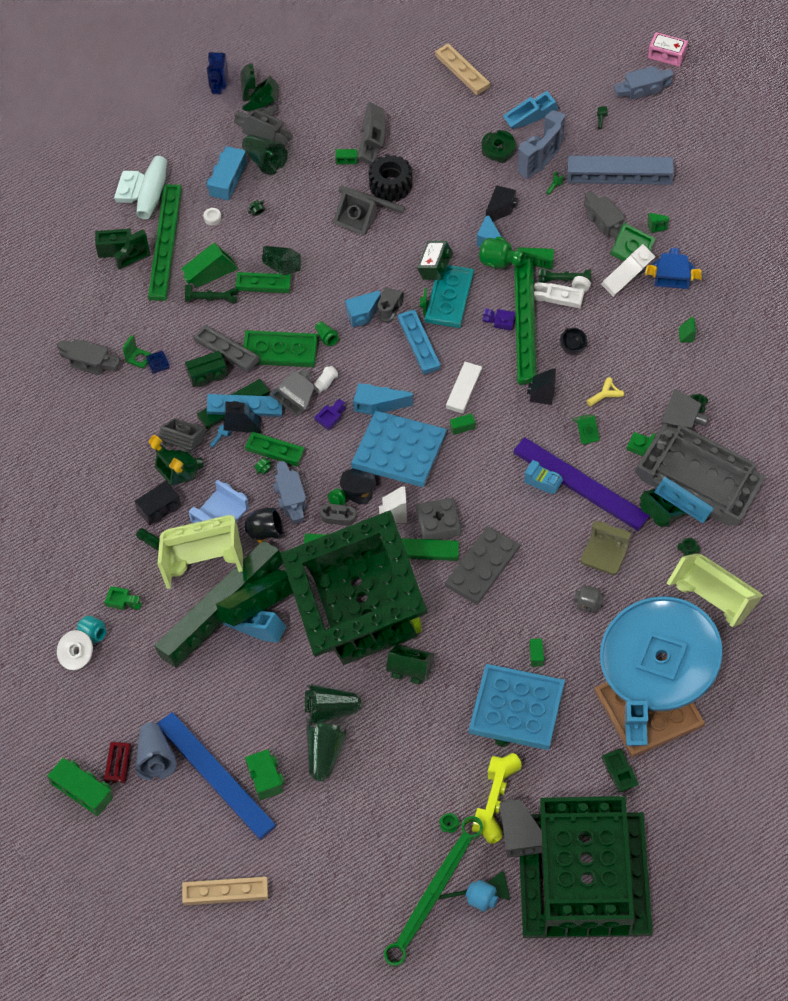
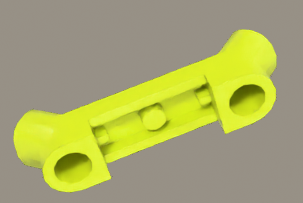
(498, 770)

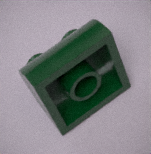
(409, 663)

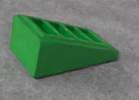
(540, 256)

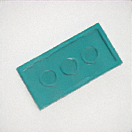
(450, 297)

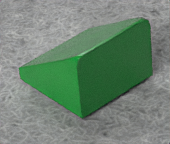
(657, 222)
(687, 331)

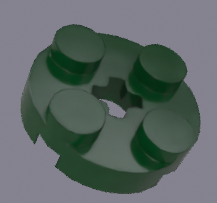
(495, 153)

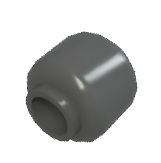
(589, 599)

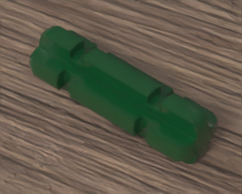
(149, 538)

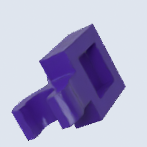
(502, 319)
(330, 415)

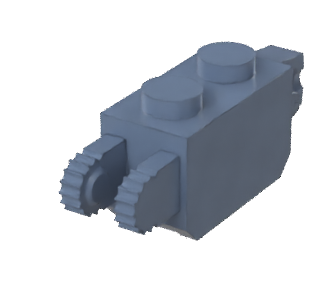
(644, 82)
(291, 492)

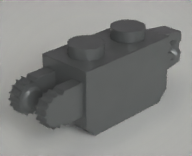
(262, 125)
(603, 214)
(88, 356)

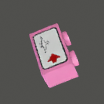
(667, 49)

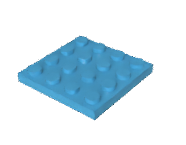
(399, 448)
(516, 706)

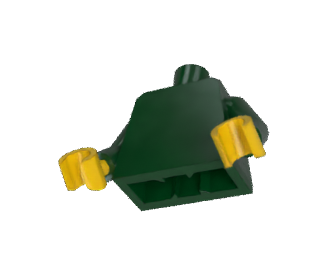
(174, 465)

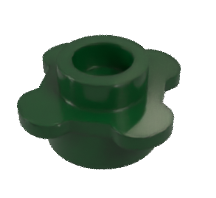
(256, 207)
(701, 399)
(688, 542)

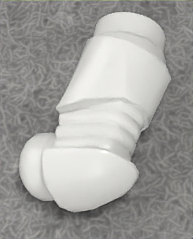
(324, 381)

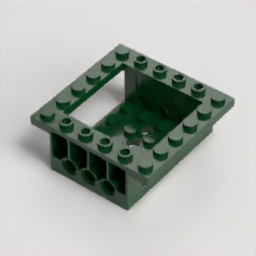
(362, 551)
(619, 895)

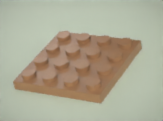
(661, 725)

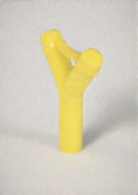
(605, 392)

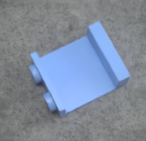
(222, 503)

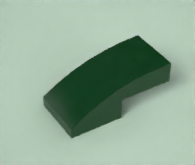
(619, 770)

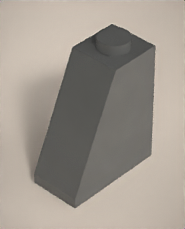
(520, 829)

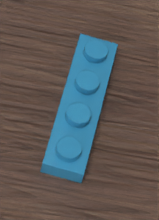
(419, 342)
(258, 404)

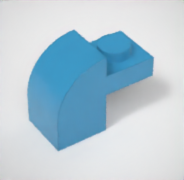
(636, 723)

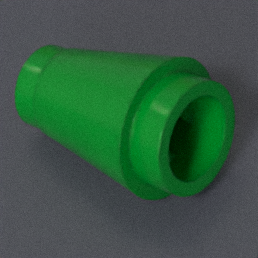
(327, 334)

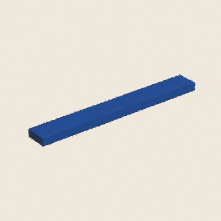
(216, 776)

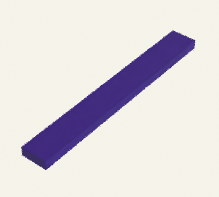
(583, 485)

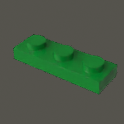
(263, 282)
(275, 449)

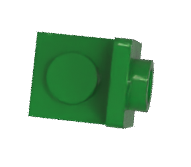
(639, 443)

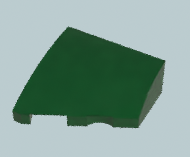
(247, 81)
(263, 95)

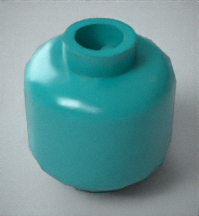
(93, 628)

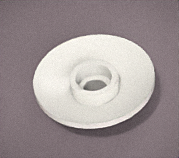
(68, 648)

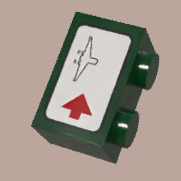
(434, 260)

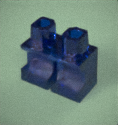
(217, 72)

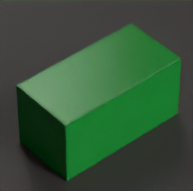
(346, 156)
(462, 424)
(536, 652)

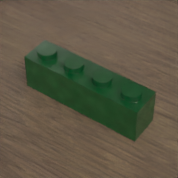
(254, 598)

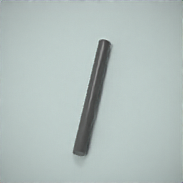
(381, 202)

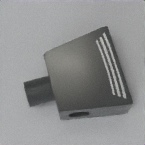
(294, 392)

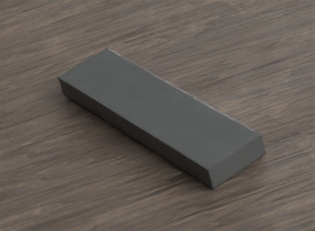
(229, 350)

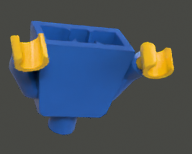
(673, 270)

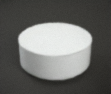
(212, 216)
(581, 283)

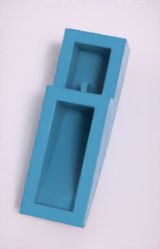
(531, 110)

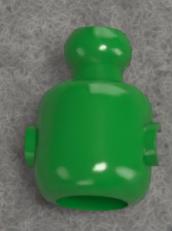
(499, 254)

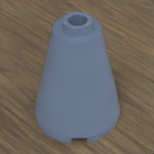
(153, 753)

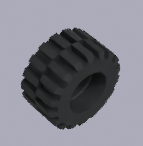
(390, 188)

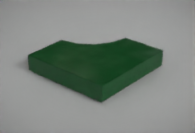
(133, 251)

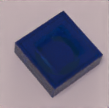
(157, 362)

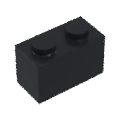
(158, 503)

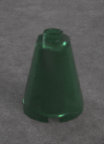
(265, 153)
(329, 703)
(323, 749)

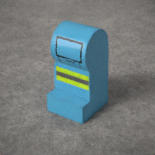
(542, 478)

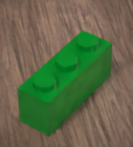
(80, 786)

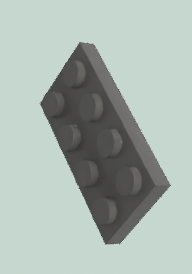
(482, 565)

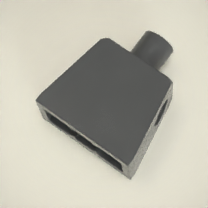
(683, 412)

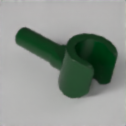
(602, 111)

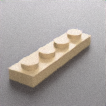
(462, 69)
(225, 891)

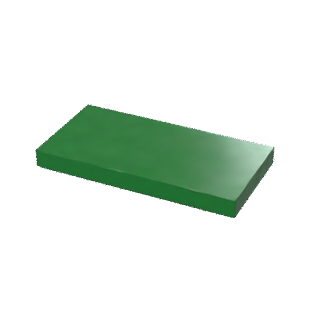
(282, 348)

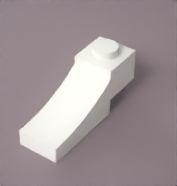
(628, 270)

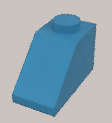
(362, 308)

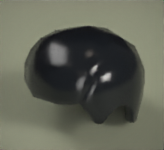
(573, 341)

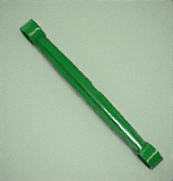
(433, 891)

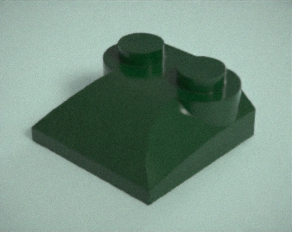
(659, 508)

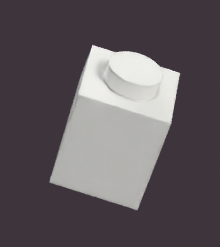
(397, 504)

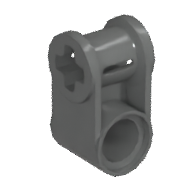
(389, 304)

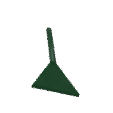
(498, 881)

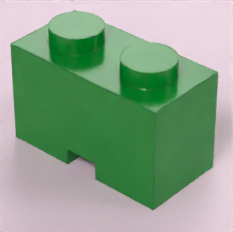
(264, 774)

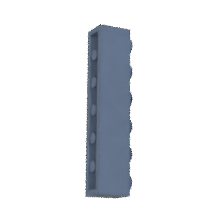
(620, 170)

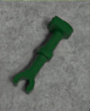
(545, 276)
(209, 295)

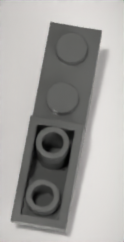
(373, 133)

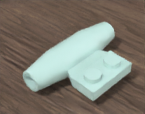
(143, 187)

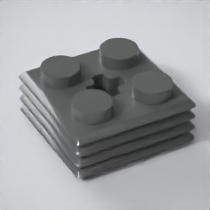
(181, 434)
(428, 516)

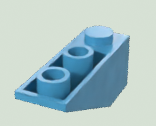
(372, 398)

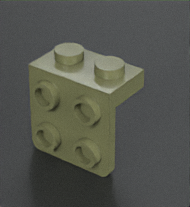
(606, 548)

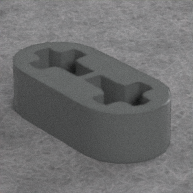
(338, 514)

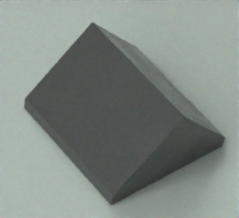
(355, 212)

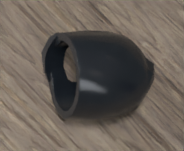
(264, 524)

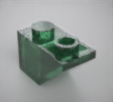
(281, 259)

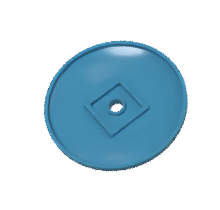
(654, 628)

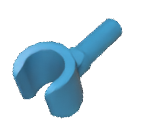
(221, 432)

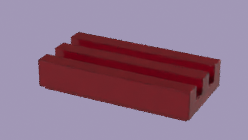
(115, 778)

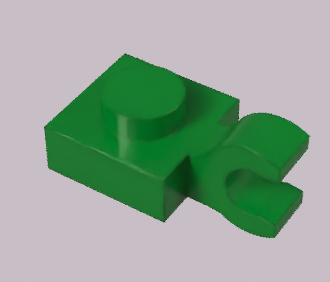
(120, 597)

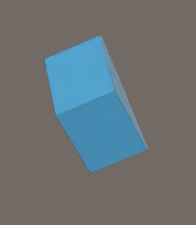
(486, 231)

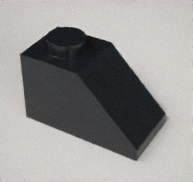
(501, 203)
(542, 387)
(240, 418)

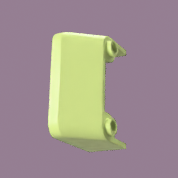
(198, 543)
(716, 586)

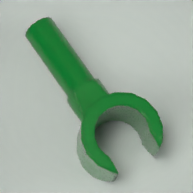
(556, 181)

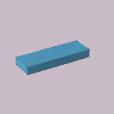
(684, 500)

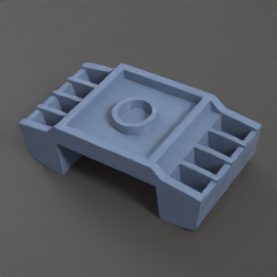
(535, 158)

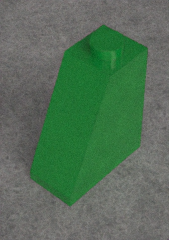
(208, 266)

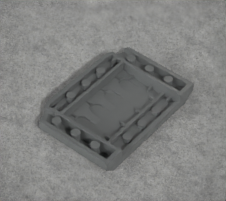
(703, 469)

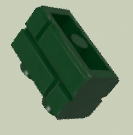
(206, 369)

